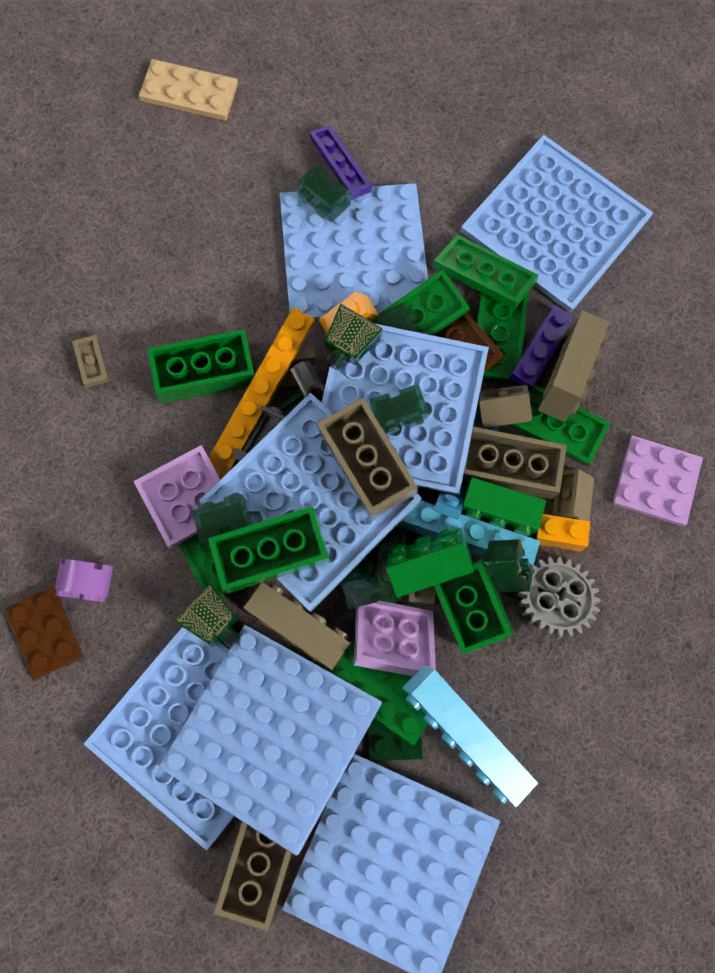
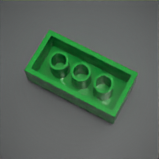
(201, 366)
(269, 550)
(395, 712)

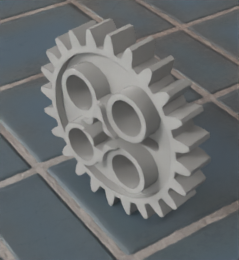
(560, 598)

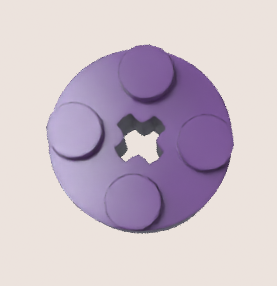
(83, 578)

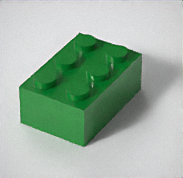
(503, 507)
(429, 561)
(474, 609)

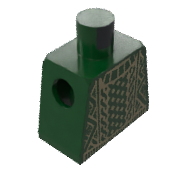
(350, 337)
(210, 618)

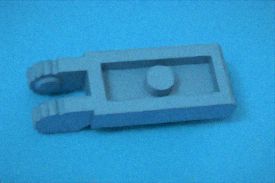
(450, 503)

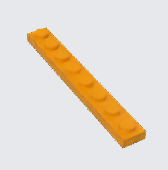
(261, 390)

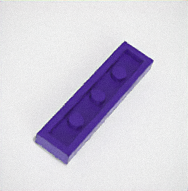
(340, 161)
(541, 347)

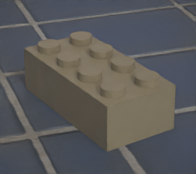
(574, 367)
(367, 458)
(515, 462)
(297, 627)
(253, 879)

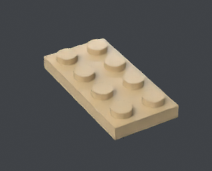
(188, 89)

